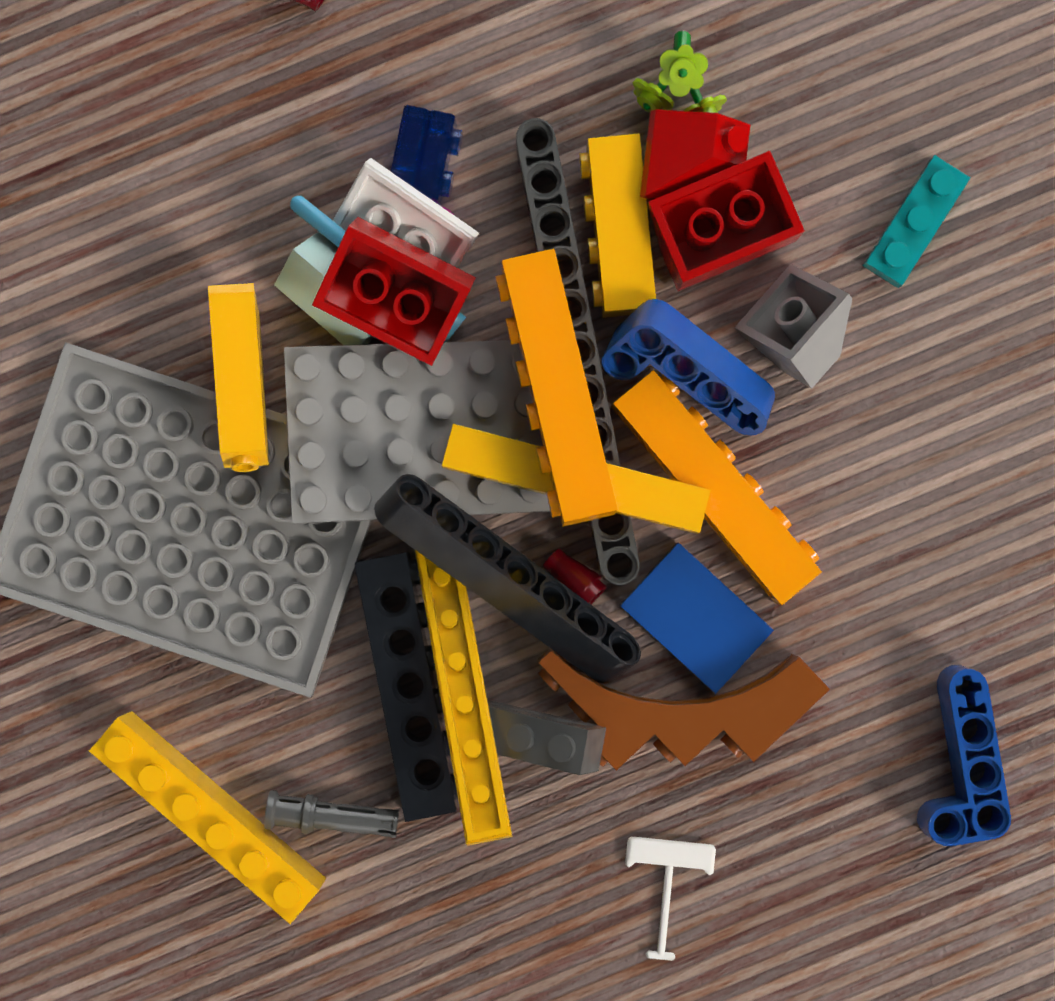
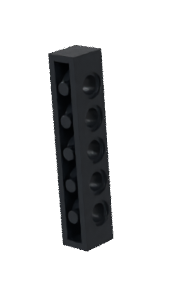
(418, 796)

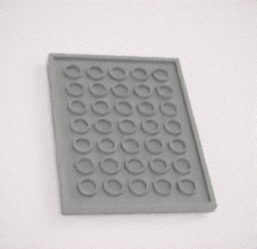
(155, 540)

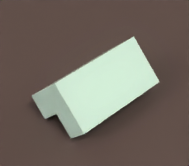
(302, 279)

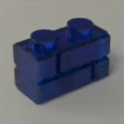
(425, 149)

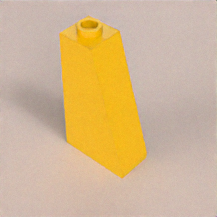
(238, 376)

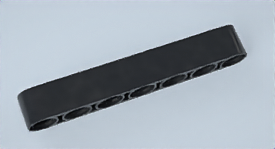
(506, 579)

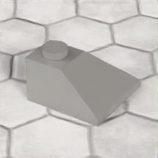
(799, 324)

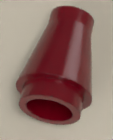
(575, 576)

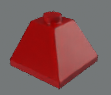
(688, 148)

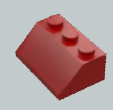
(724, 220)
(393, 290)

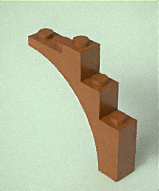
(749, 715)

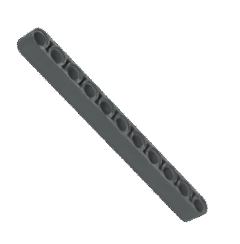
(556, 205)

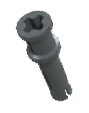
(313, 814)

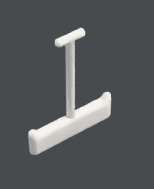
(669, 854)

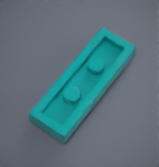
(916, 221)

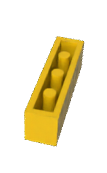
(619, 223)

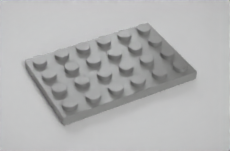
(380, 414)

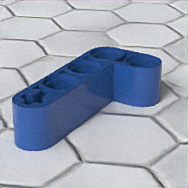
(692, 361)
(964, 754)

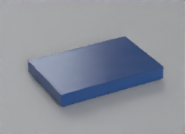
(696, 617)

